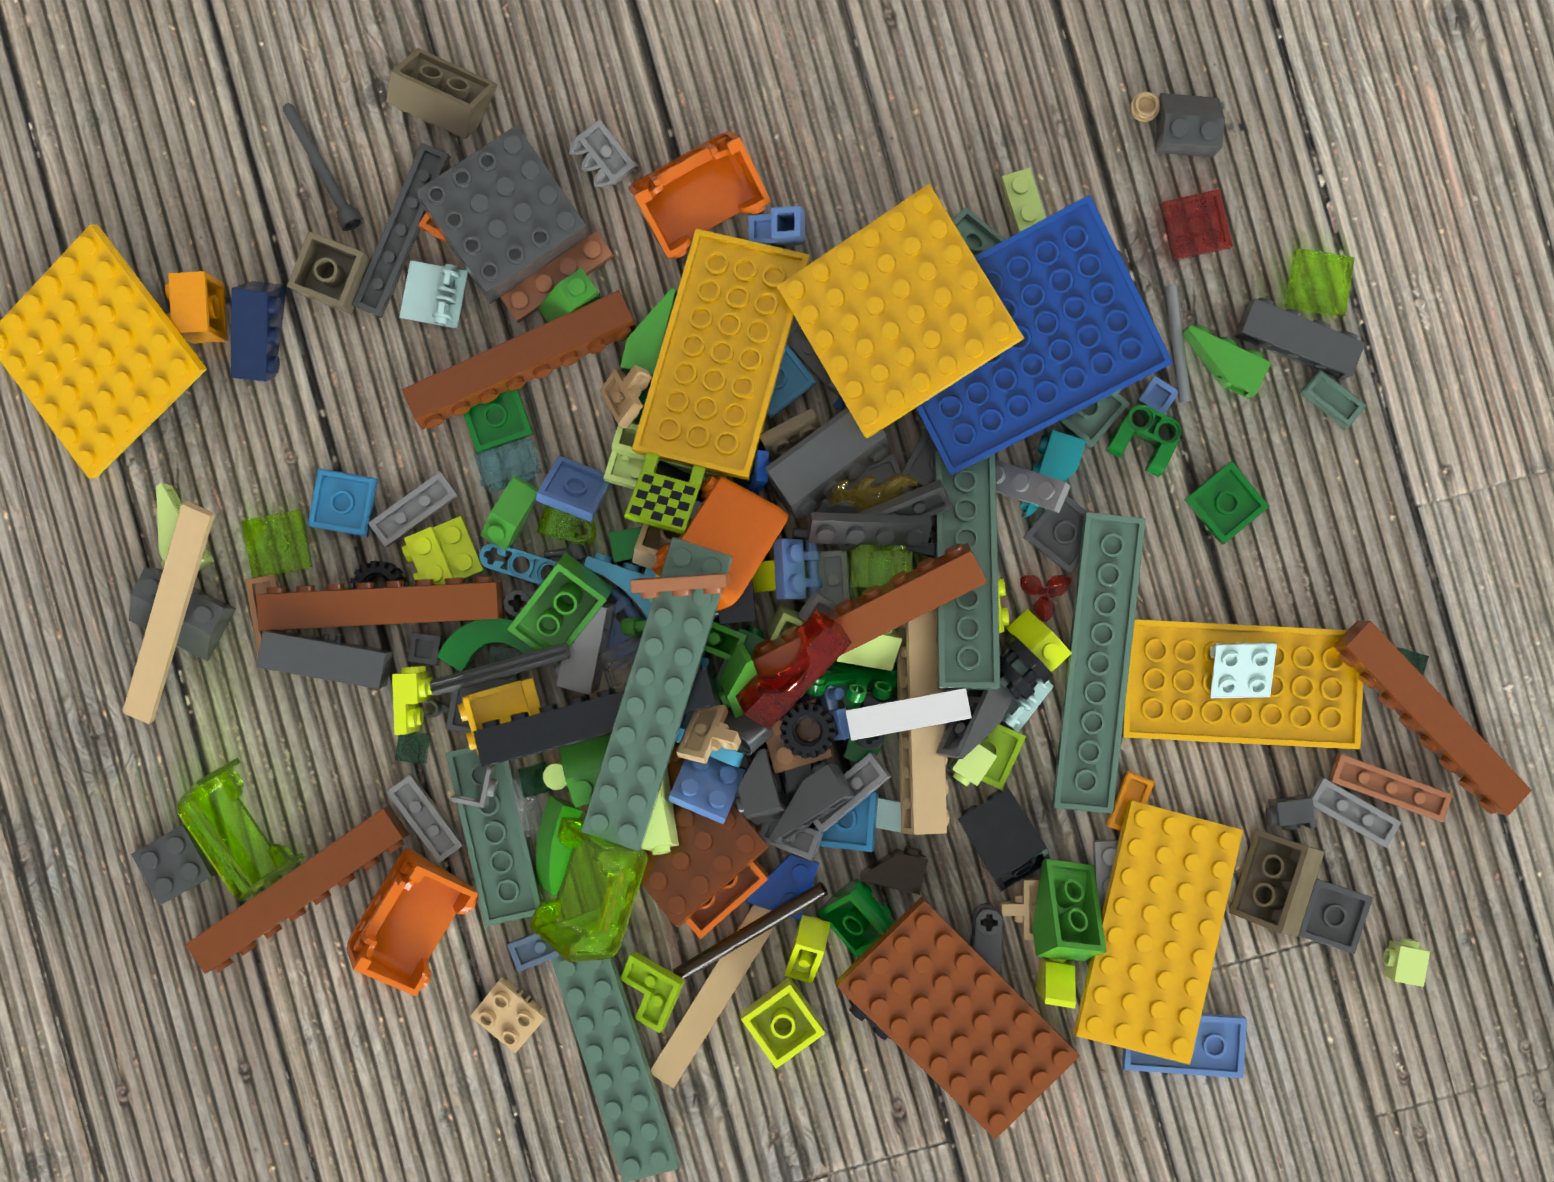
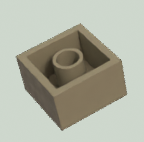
(329, 272)

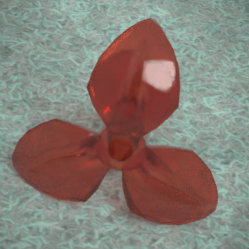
(1055, 586)

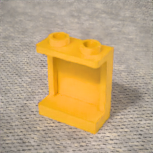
(498, 703)

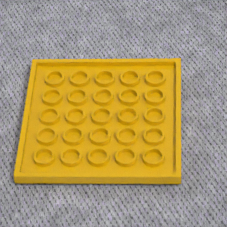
(899, 311)
(95, 352)

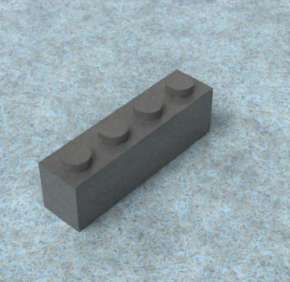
(1299, 338)

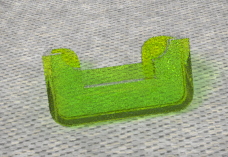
(593, 898)

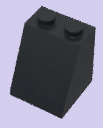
(1004, 838)

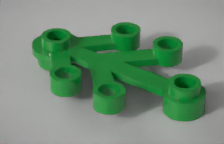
(850, 674)

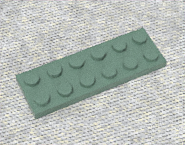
(495, 841)

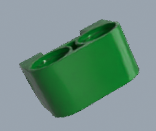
(1148, 432)

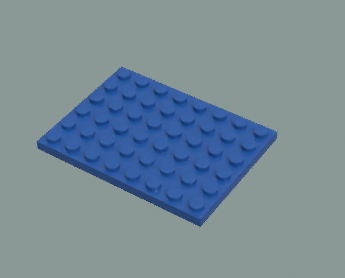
(1080, 341)

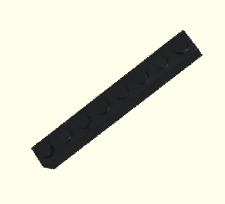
(570, 724)

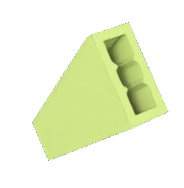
(662, 826)

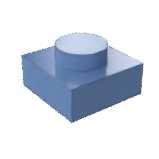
(1158, 395)

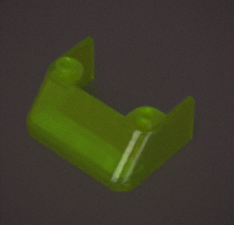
(231, 835)

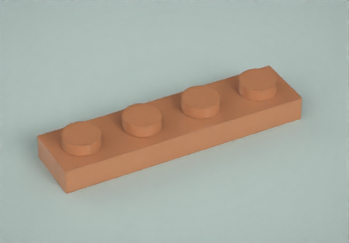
(530, 293)
(1390, 787)

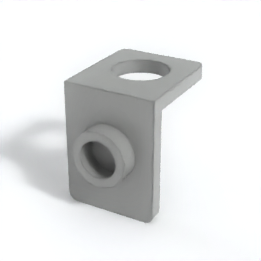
(489, 790)

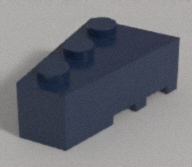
(256, 330)

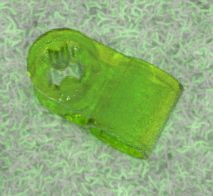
(563, 526)

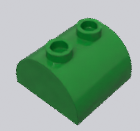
(856, 916)

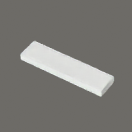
(908, 714)

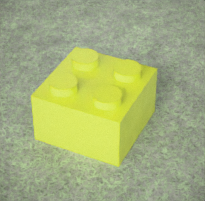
(782, 1022)

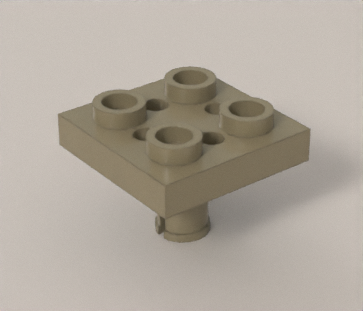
(789, 433)

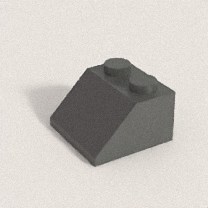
(1189, 125)
(761, 791)

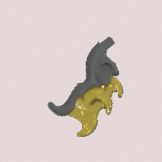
(859, 497)

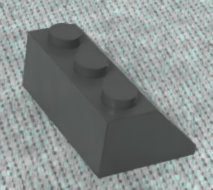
(203, 621)

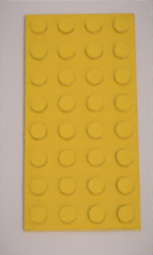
(720, 355)
(1310, 702)
(1159, 932)

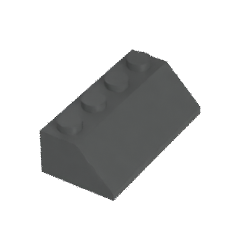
(821, 461)

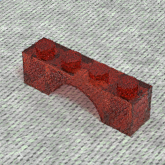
(771, 696)

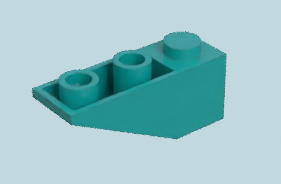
(1058, 460)

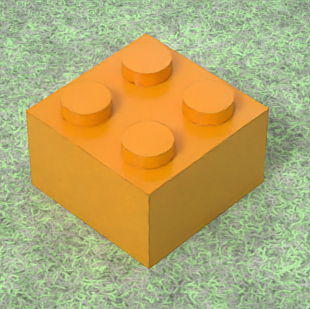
(197, 306)

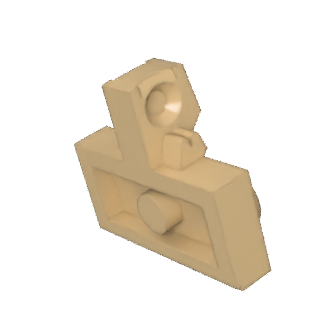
(622, 393)
(707, 733)
(1023, 906)

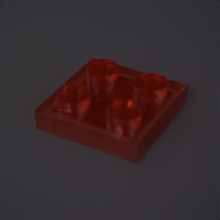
(1196, 225)

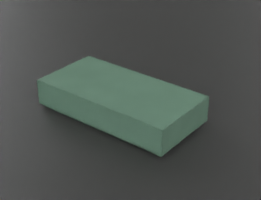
(1333, 399)

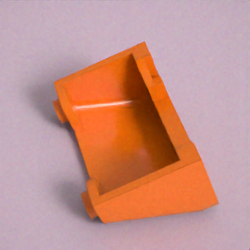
(699, 192)
(734, 524)
(408, 922)

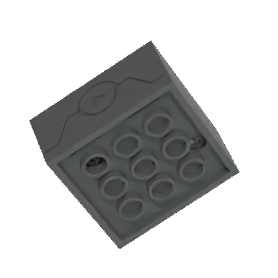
(502, 213)

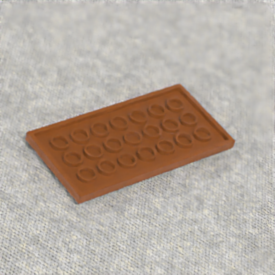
(957, 1018)

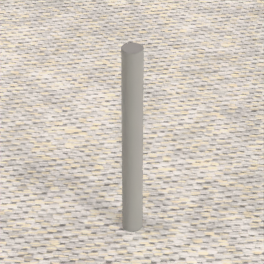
(1178, 343)

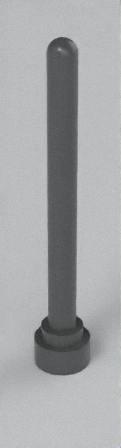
(348, 216)

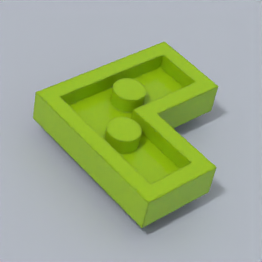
(658, 985)

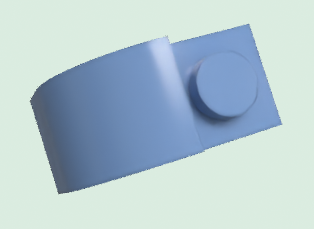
(782, 227)

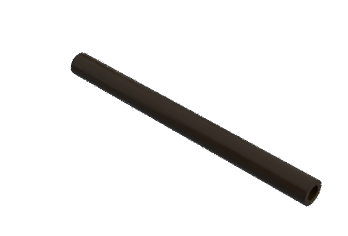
(751, 931)

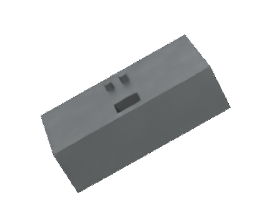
(324, 658)

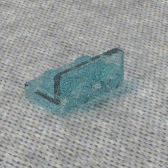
(504, 462)

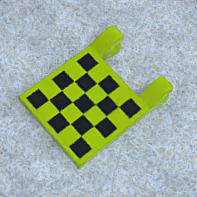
(662, 499)

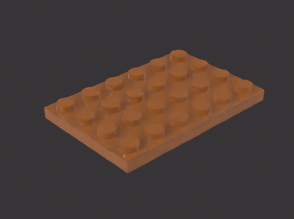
(703, 862)

